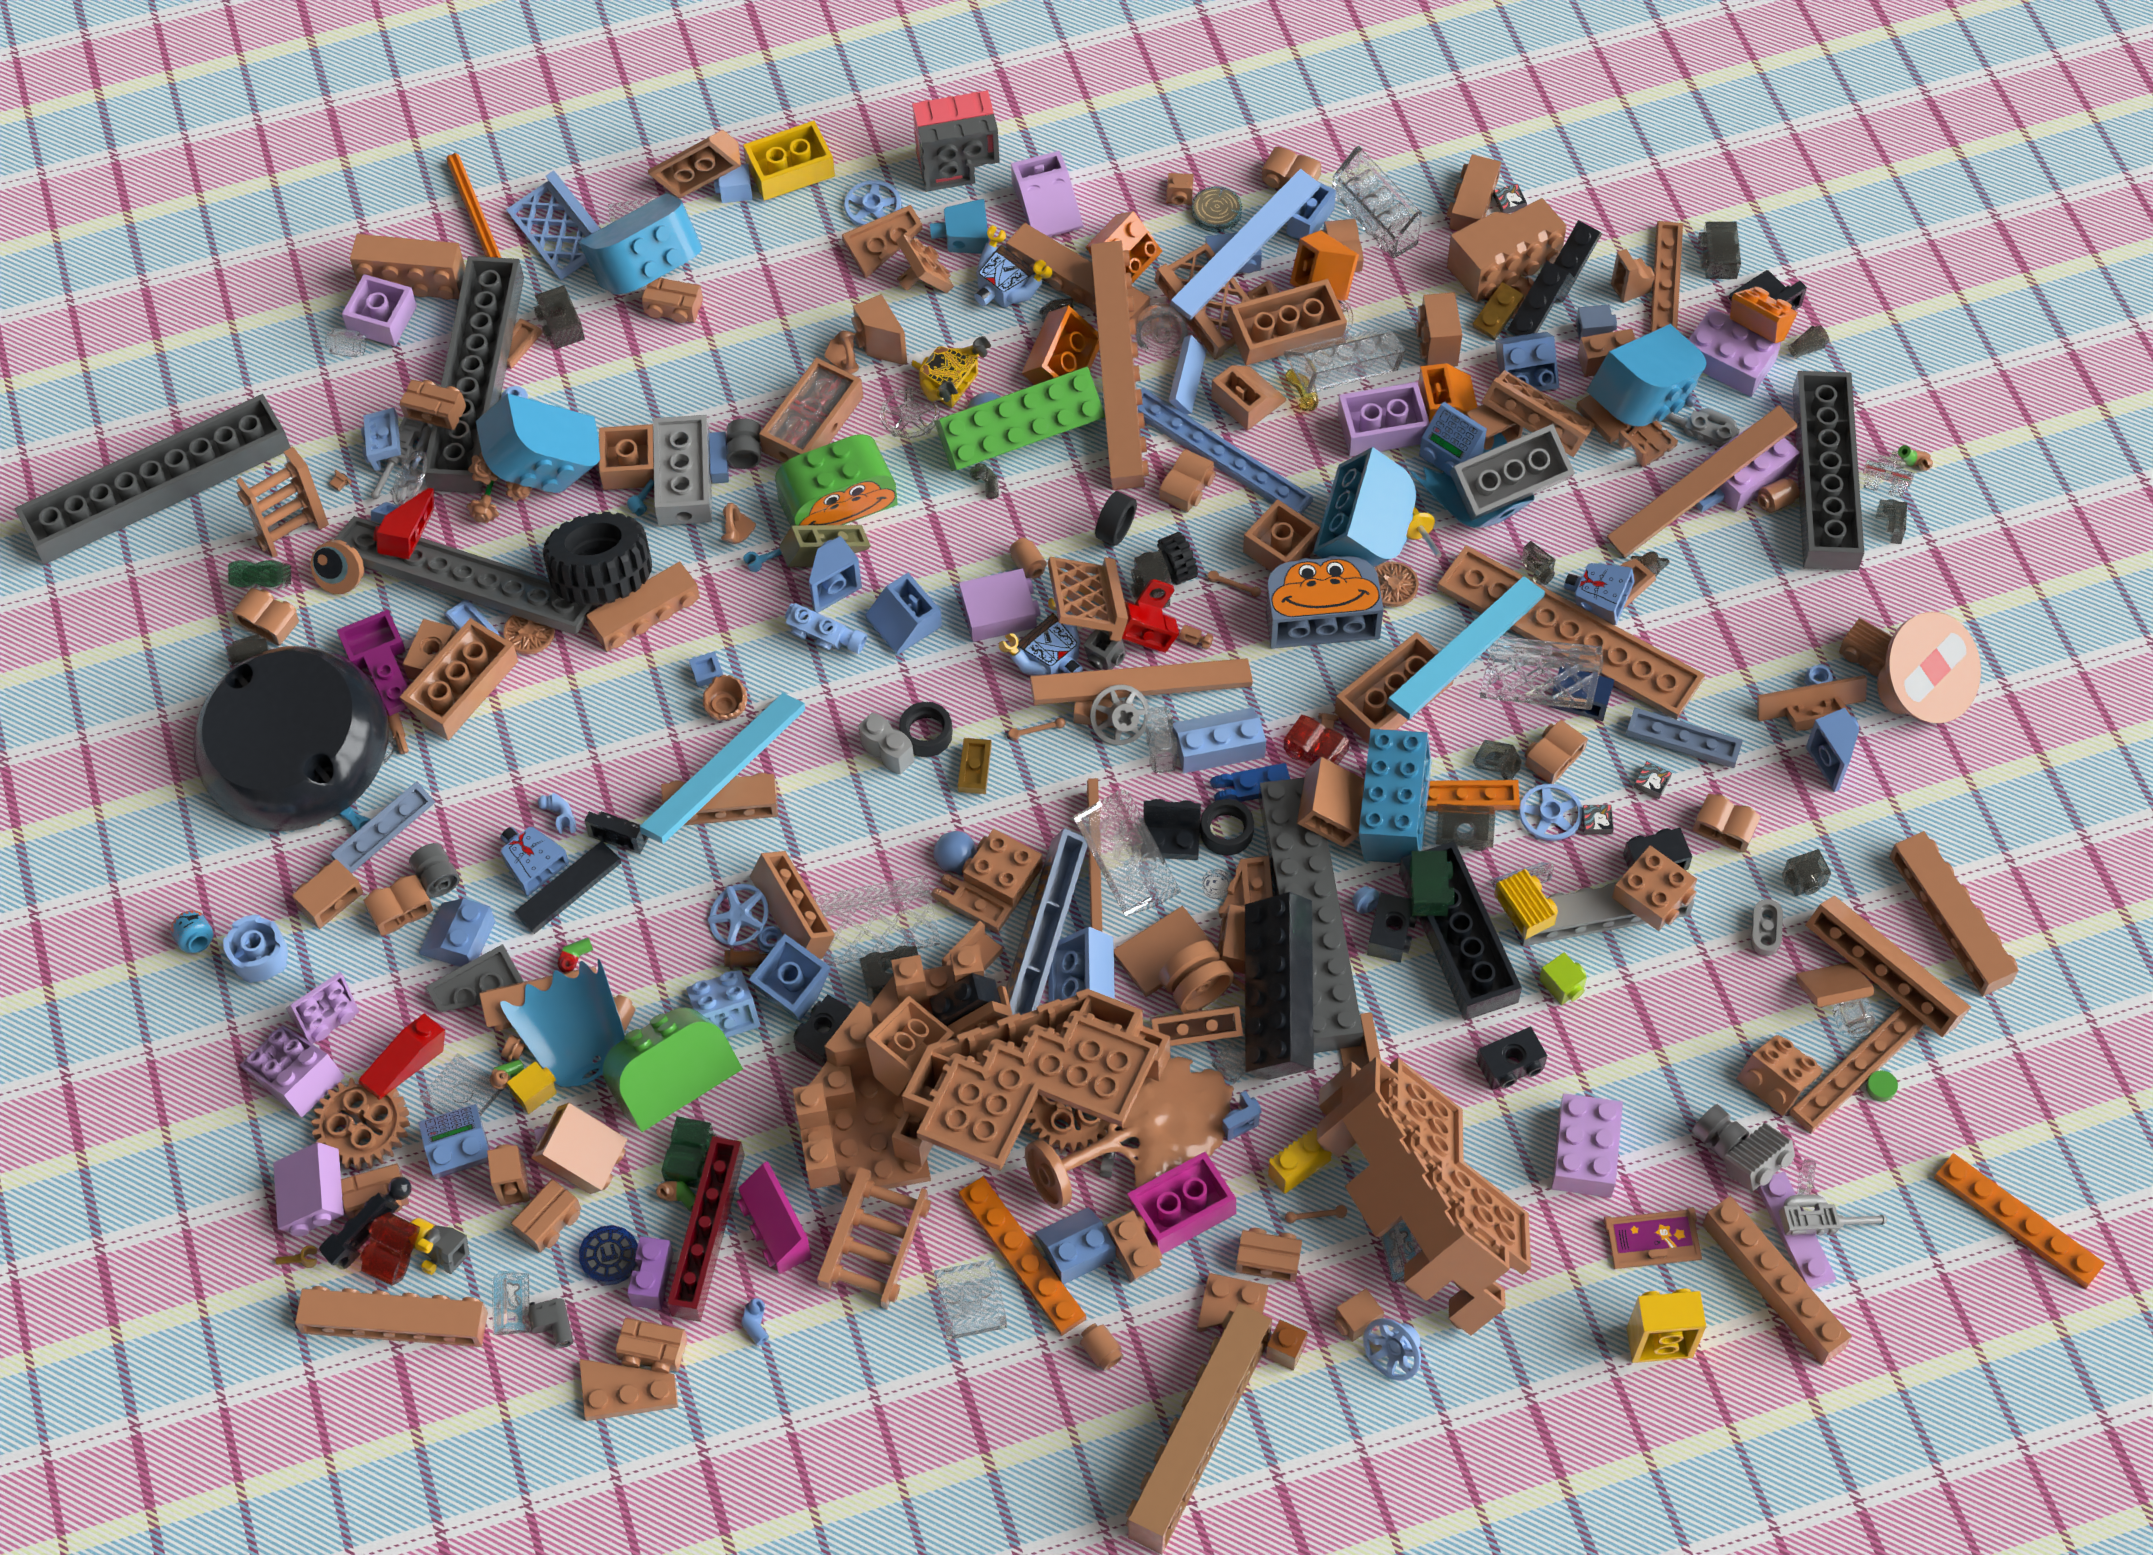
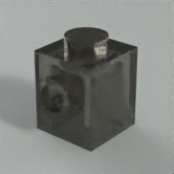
(1806, 873)

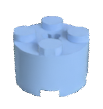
(256, 948)

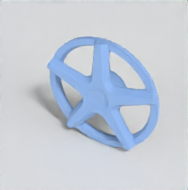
(871, 202)
(1550, 812)
(738, 914)

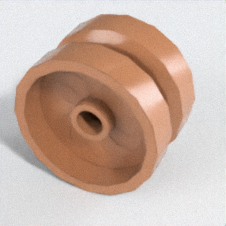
(1196, 976)

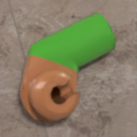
(1915, 458)
(503, 1073)
(676, 1192)

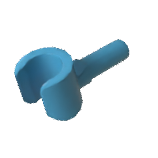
(636, 503)
(752, 556)

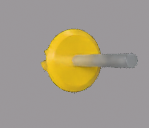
(1421, 527)

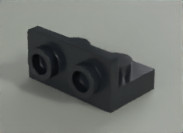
(615, 831)

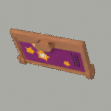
(1654, 1235)

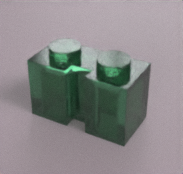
(1430, 883)
(687, 1151)

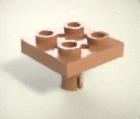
(923, 265)

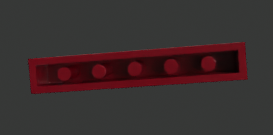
(706, 1229)

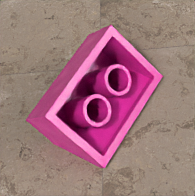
(1183, 1202)
(773, 1220)

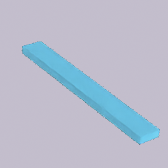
(1465, 648)
(722, 768)

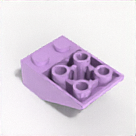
(1046, 194)
(323, 1009)
(292, 1070)

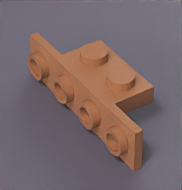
(1811, 702)

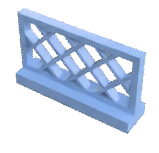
(572, 208)

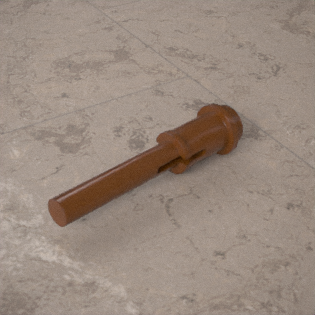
(743, 958)

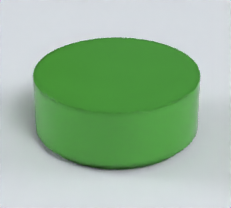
(1882, 1086)

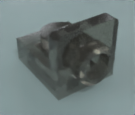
(1896, 515)
(1538, 561)
(1498, 758)

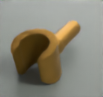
(300, 1258)

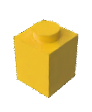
(532, 1087)

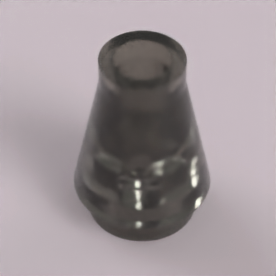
(1811, 340)

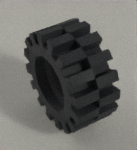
(1178, 558)

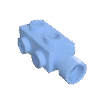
(818, 628)

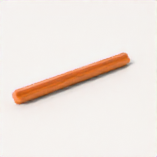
(472, 206)

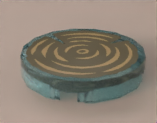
(1216, 209)

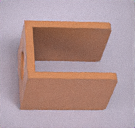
(1495, 424)

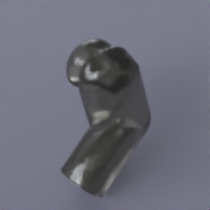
(1054, 305)
(984, 473)

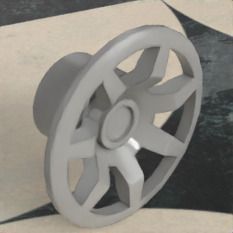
(1121, 715)

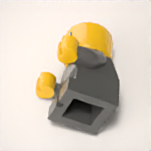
(442, 1245)

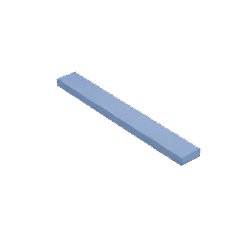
(1245, 244)

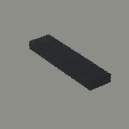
(567, 887)

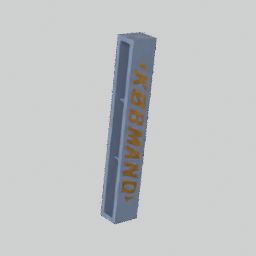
(1045, 921)

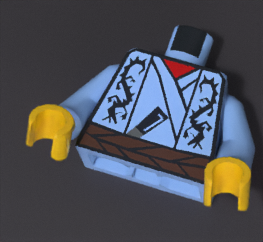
(1005, 276)
(1047, 648)

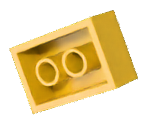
(789, 160)
(1666, 1326)

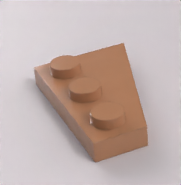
(876, 240)
(624, 1390)

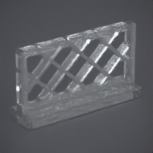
(1543, 656)
(873, 896)

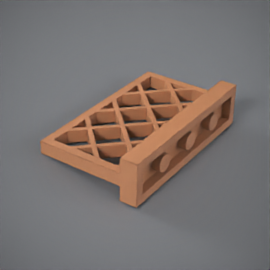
(1201, 324)
(1536, 410)
(1108, 595)

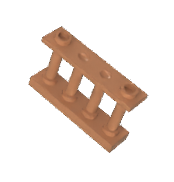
(306, 498)
(853, 1216)

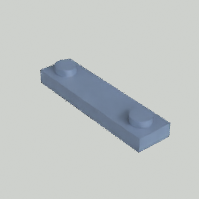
(1684, 737)
(383, 827)

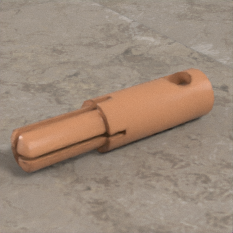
(398, 732)

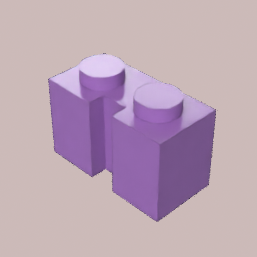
(654, 1264)

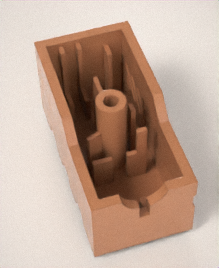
(1505, 247)

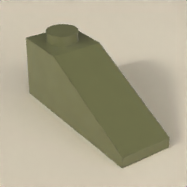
(802, 541)

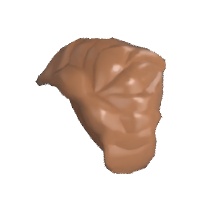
(841, 352)
(737, 525)

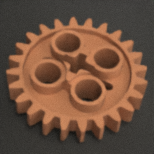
(1046, 1112)
(348, 1139)

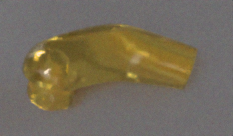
(1308, 401)

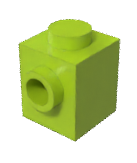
(1563, 978)

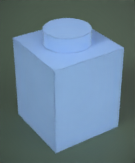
(735, 185)

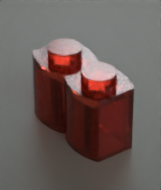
(1311, 740)
(389, 1248)

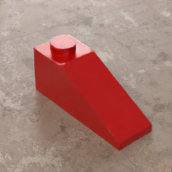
(404, 526)
(404, 1056)

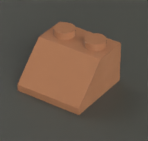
(879, 331)

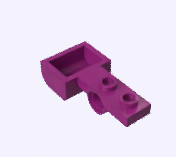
(373, 645)

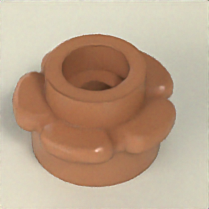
(513, 1048)

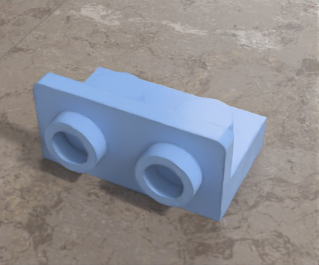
(380, 436)

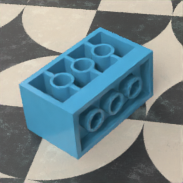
(1395, 795)

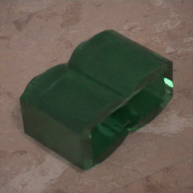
(264, 573)

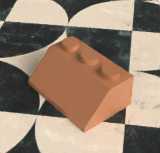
(698, 164)
(900, 1043)

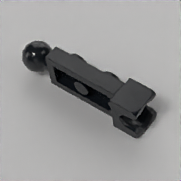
(345, 1245)

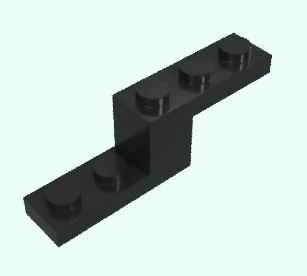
(1555, 280)

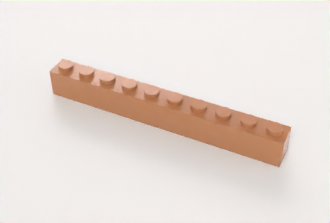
(1117, 365)

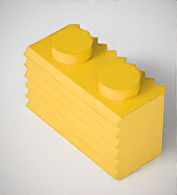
(1525, 903)
(1298, 1161)

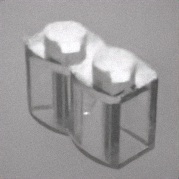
(1161, 739)

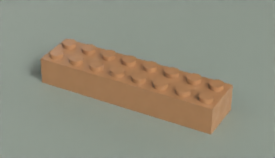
(1199, 1428)

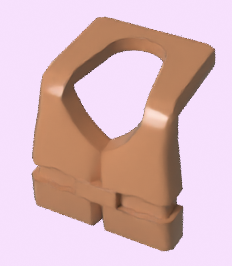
(1653, 439)

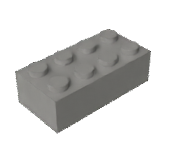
(1512, 472)

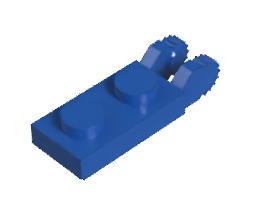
(1247, 782)

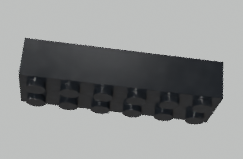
(1468, 944)
(1279, 986)

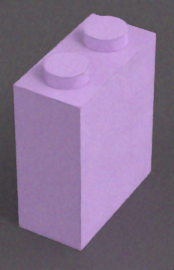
(999, 604)
(308, 1189)

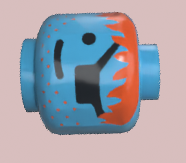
(192, 931)

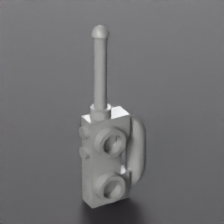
(1704, 430)
(409, 432)
(1821, 1220)

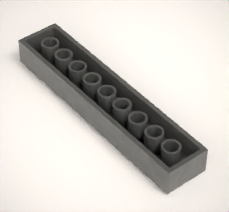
(475, 366)
(153, 479)
(1304, 867)

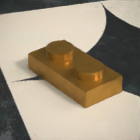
(1498, 311)
(974, 765)

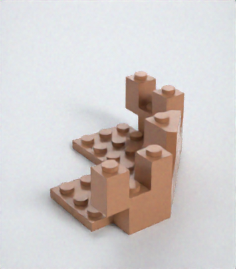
(982, 1084)
(845, 1110)
(1420, 1176)

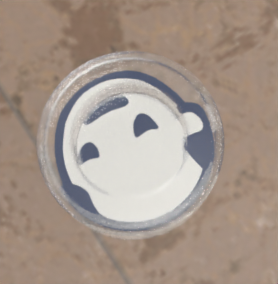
(1215, 883)

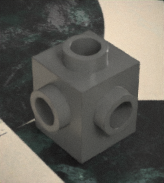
(1103, 651)

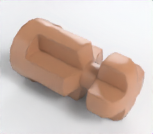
(1193, 636)

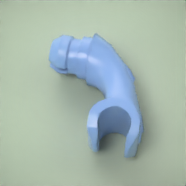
(558, 804)

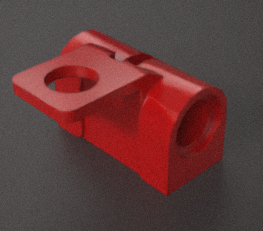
(1146, 619)

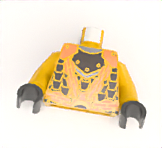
(949, 370)

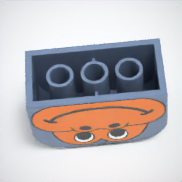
(1323, 602)

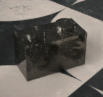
(1149, 567)

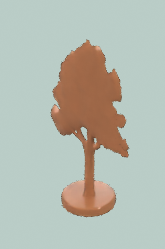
(1169, 1118)

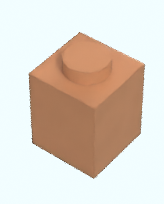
(1356, 1314)

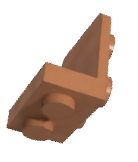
(1779, 1073)

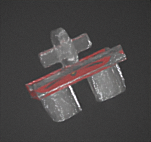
(1886, 470)

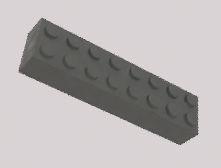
(1828, 471)

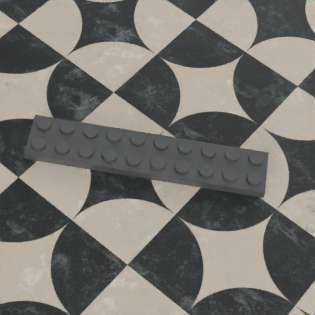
(470, 578)

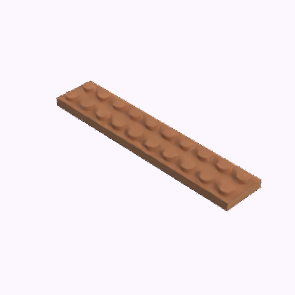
(1633, 663)

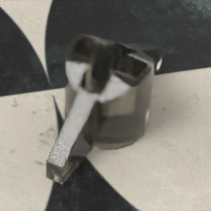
(1652, 562)

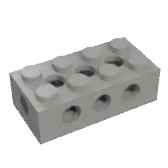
(682, 470)

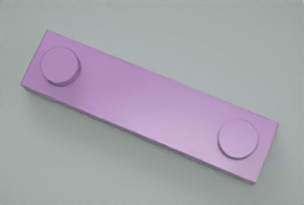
(1802, 1248)

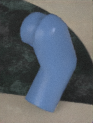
(752, 1321)

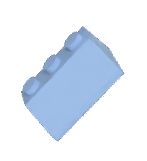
(1219, 740)
(1082, 963)

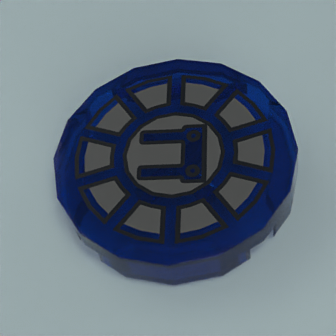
(608, 1255)

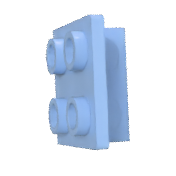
(725, 1002)

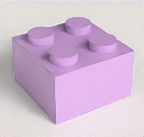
(379, 309)

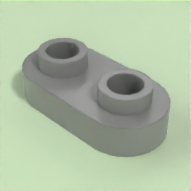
(1767, 929)

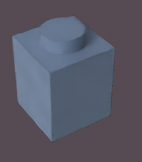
(1595, 320)

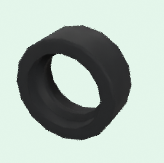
(1116, 518)
(927, 710)
(1227, 846)

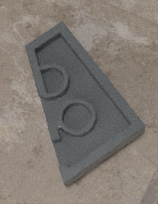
(464, 984)

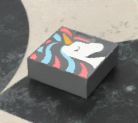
(1509, 198)
(1652, 780)
(1597, 819)

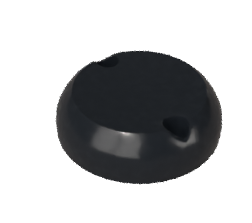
(290, 738)

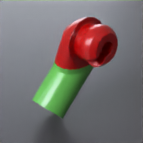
(571, 953)

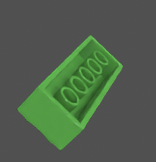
(1019, 418)

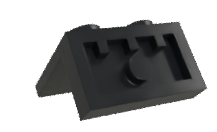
(1767, 281)
(1174, 827)

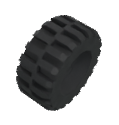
(597, 558)

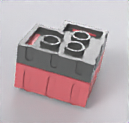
(954, 138)

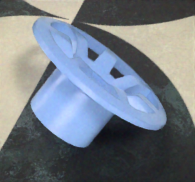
(1396, 1344)

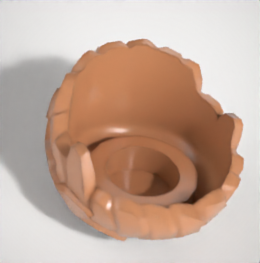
(725, 698)

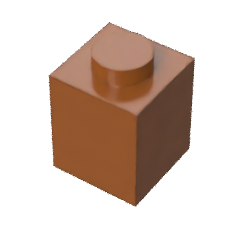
(1286, 1344)

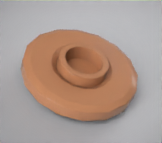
(1397, 583)
(528, 635)

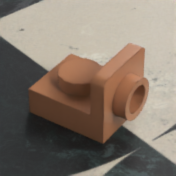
(1179, 188)

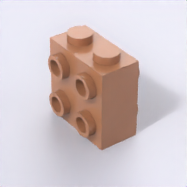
(1003, 867)
(1655, 889)

